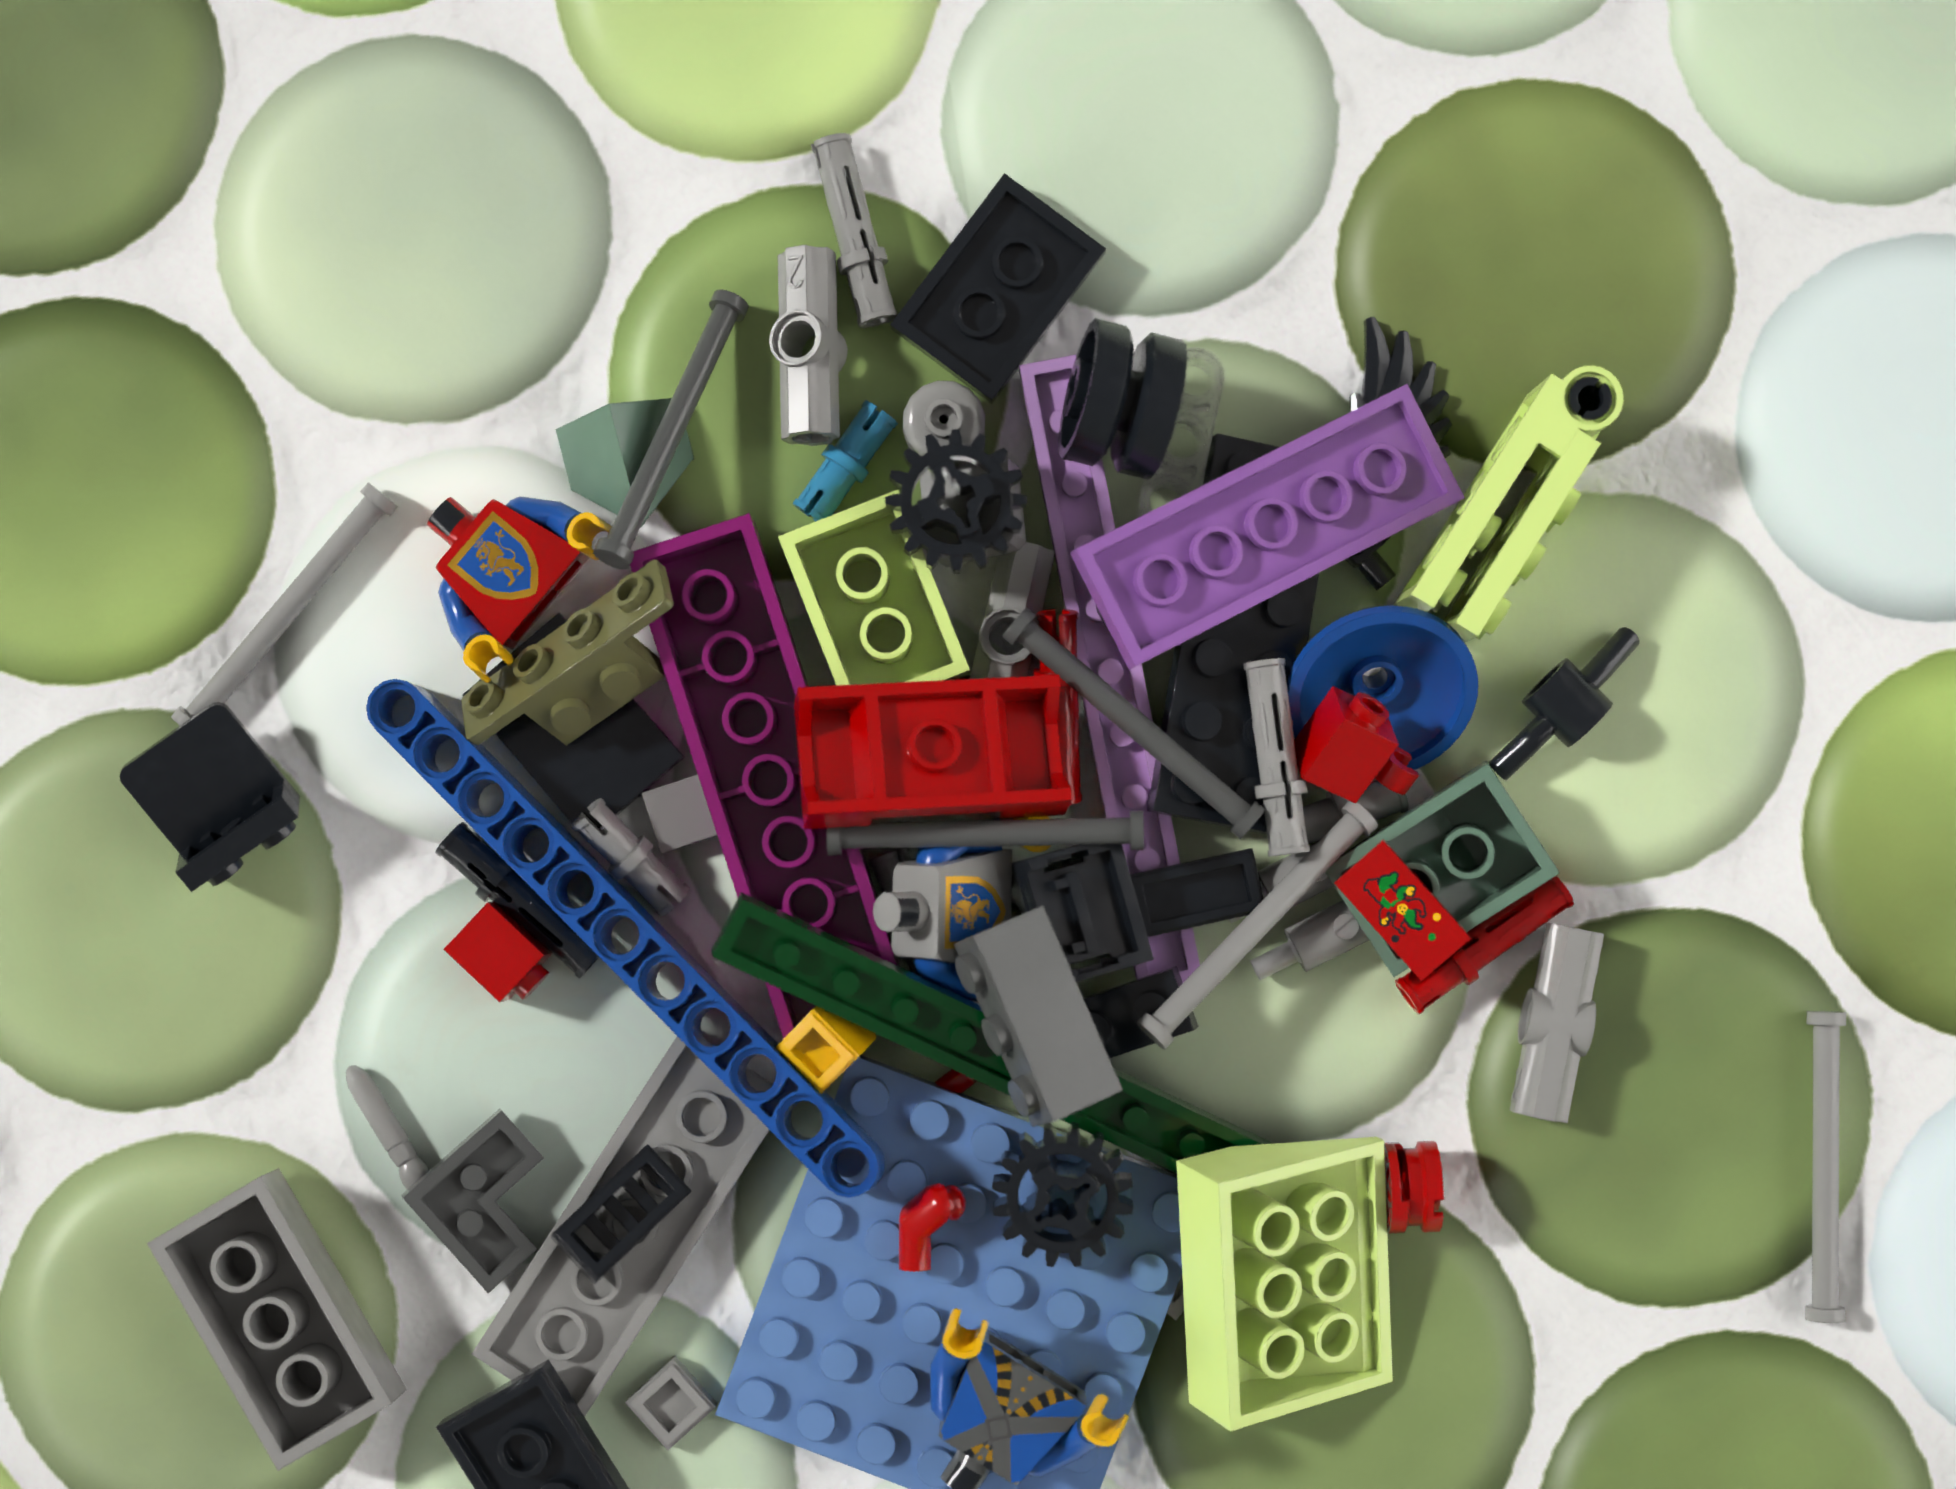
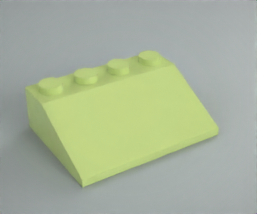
(1284, 1276)

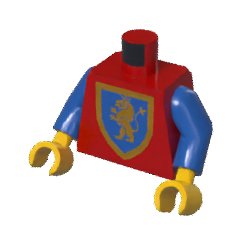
(507, 569)

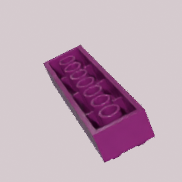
(735, 697)

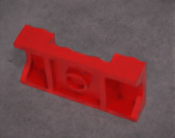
(930, 750)

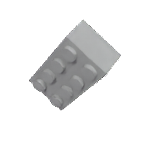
(277, 1318)

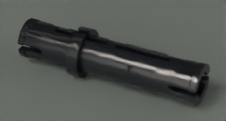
(513, 895)

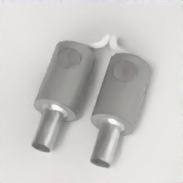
(1314, 938)

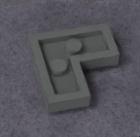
(461, 1194)

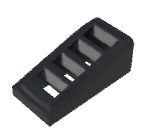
(580, 1253)

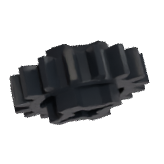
(983, 489)
(1076, 1217)

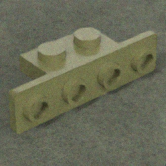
(580, 668)

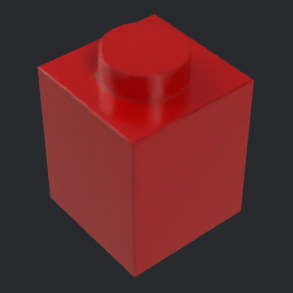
(500, 954)

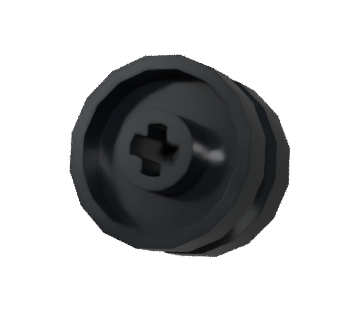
(1122, 399)

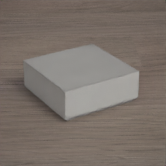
(679, 814)
(671, 1403)

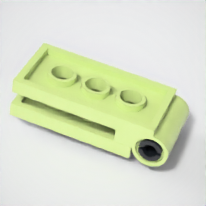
(1555, 440)

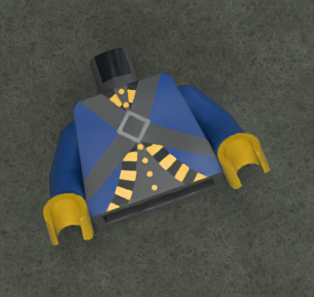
(1008, 1410)

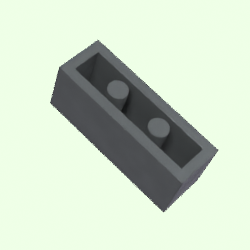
(1036, 1018)

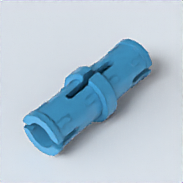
(845, 462)

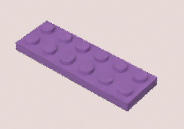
(1266, 526)

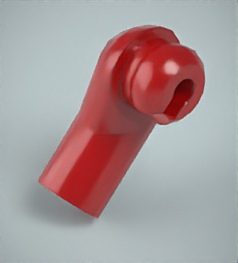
(923, 1217)

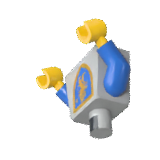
(944, 900)

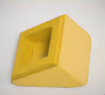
(824, 1046)

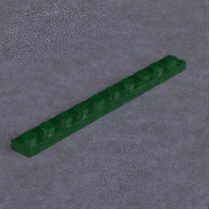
(947, 1028)

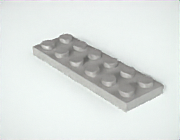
(589, 1327)

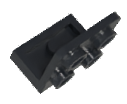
(212, 794)

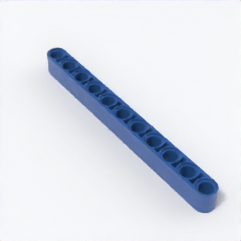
(594, 925)

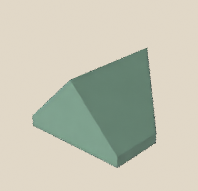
(608, 448)

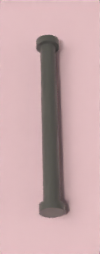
(616, 548)
(1133, 723)
(989, 833)

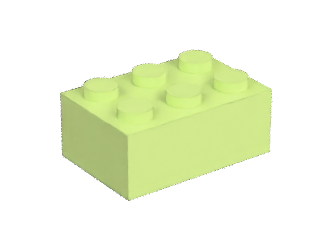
(871, 600)

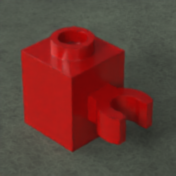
(1350, 745)

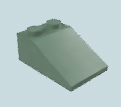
(1466, 850)

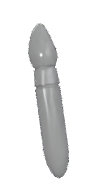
(385, 1125)

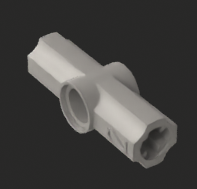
(806, 310)
(1017, 583)
(1556, 1023)

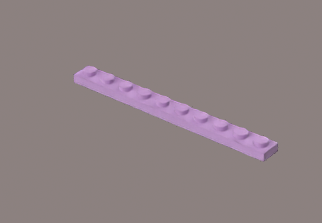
(1076, 514)

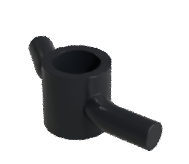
(1566, 703)

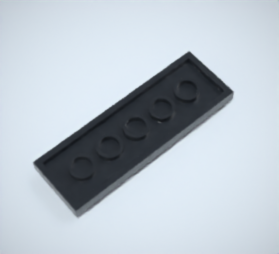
(1208, 688)

